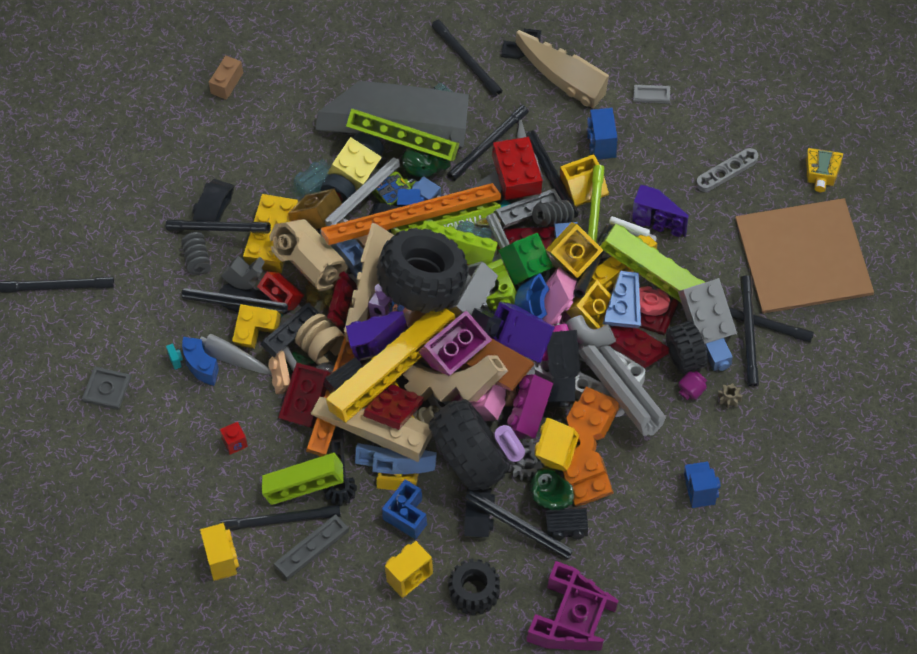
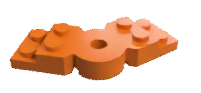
(591, 420)

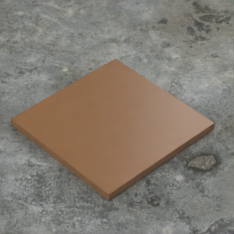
(804, 256)

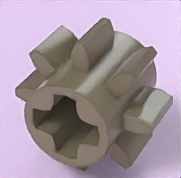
(730, 395)

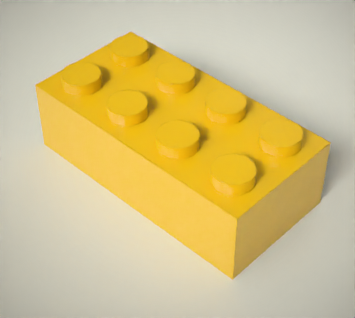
(271, 210)

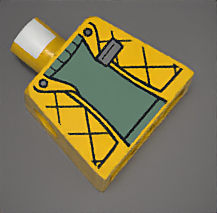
(822, 168)

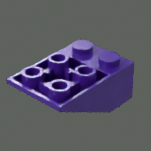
(652, 204)
(522, 331)
(373, 335)

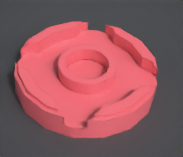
(653, 301)

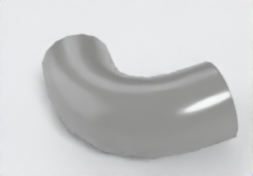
(588, 336)

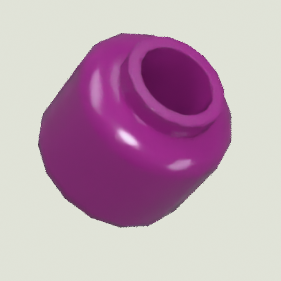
(692, 385)

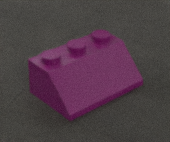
(455, 344)
(529, 406)

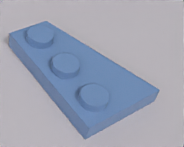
(624, 302)

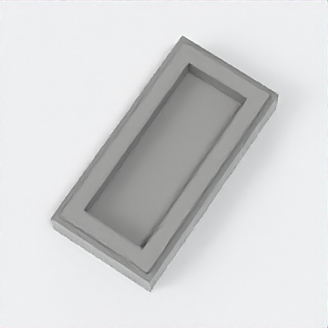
(651, 94)

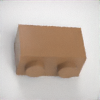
(226, 77)

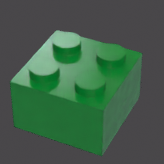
(525, 258)

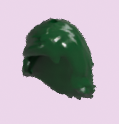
(423, 164)
(553, 492)

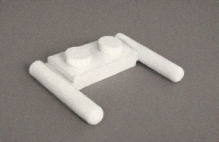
(632, 228)

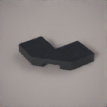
(512, 50)

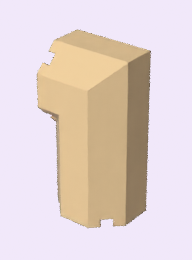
(308, 252)

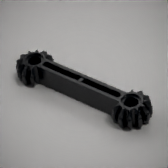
(350, 488)

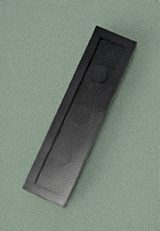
(286, 333)

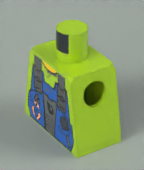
(388, 189)

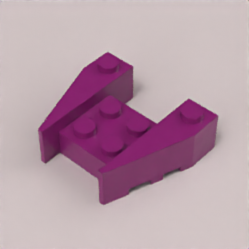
(577, 614)

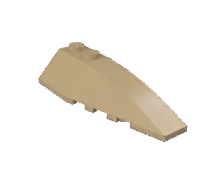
(567, 72)
(367, 278)
(408, 441)

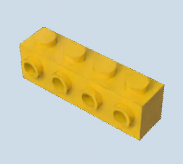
(607, 271)

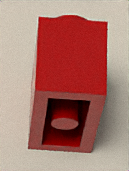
(280, 289)

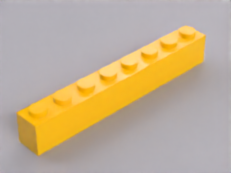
(386, 366)

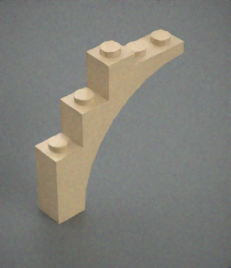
(469, 383)

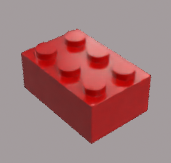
(517, 168)

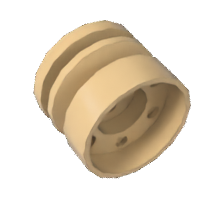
(318, 337)

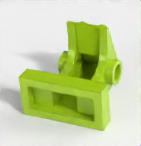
(503, 288)

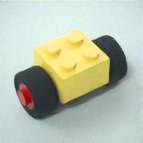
(353, 165)

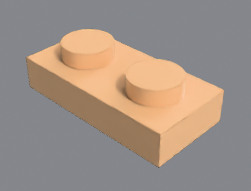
(279, 373)

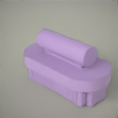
(509, 443)

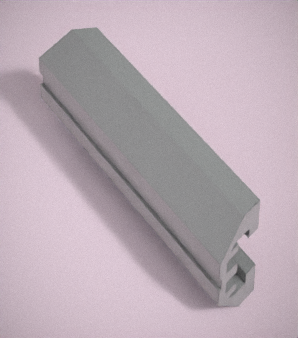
(624, 388)

